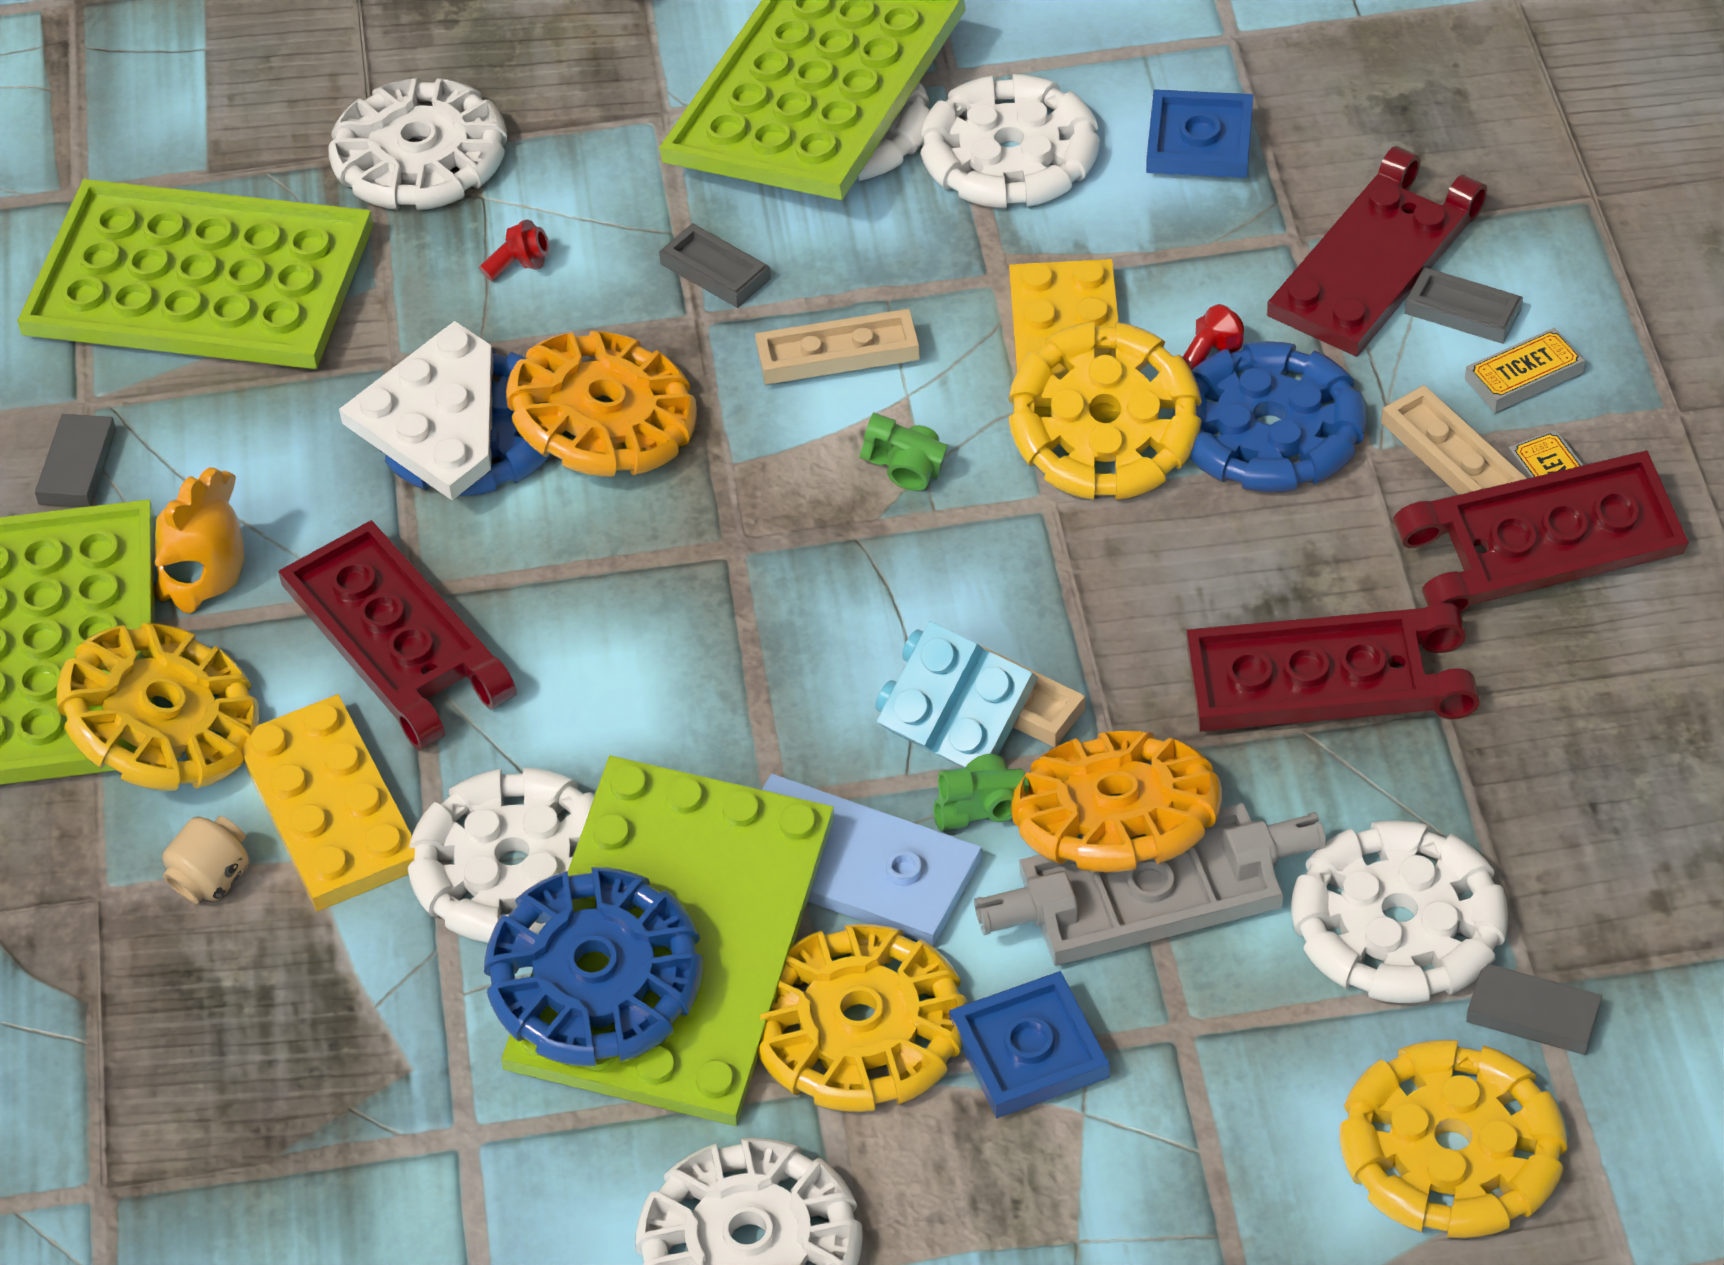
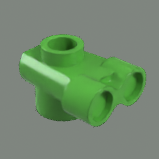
(911, 453)
(976, 792)

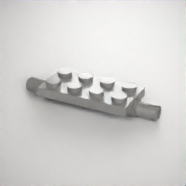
(1208, 885)

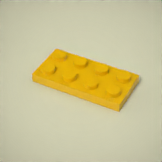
(1056, 297)
(328, 802)

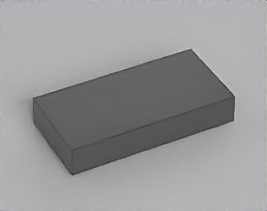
(715, 265)
(1463, 305)
(75, 460)
(1534, 1008)

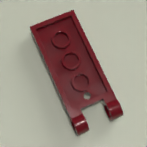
(1373, 255)
(1547, 529)
(393, 629)
(1328, 668)

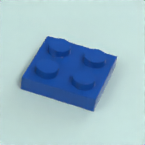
(1199, 133)
(1029, 1044)

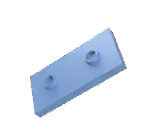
(886, 866)

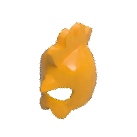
(203, 530)

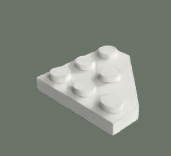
(433, 411)

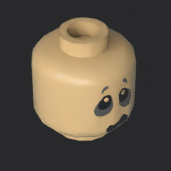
(205, 859)

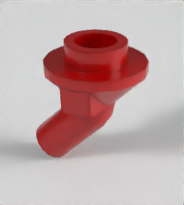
(524, 243)
(1216, 329)

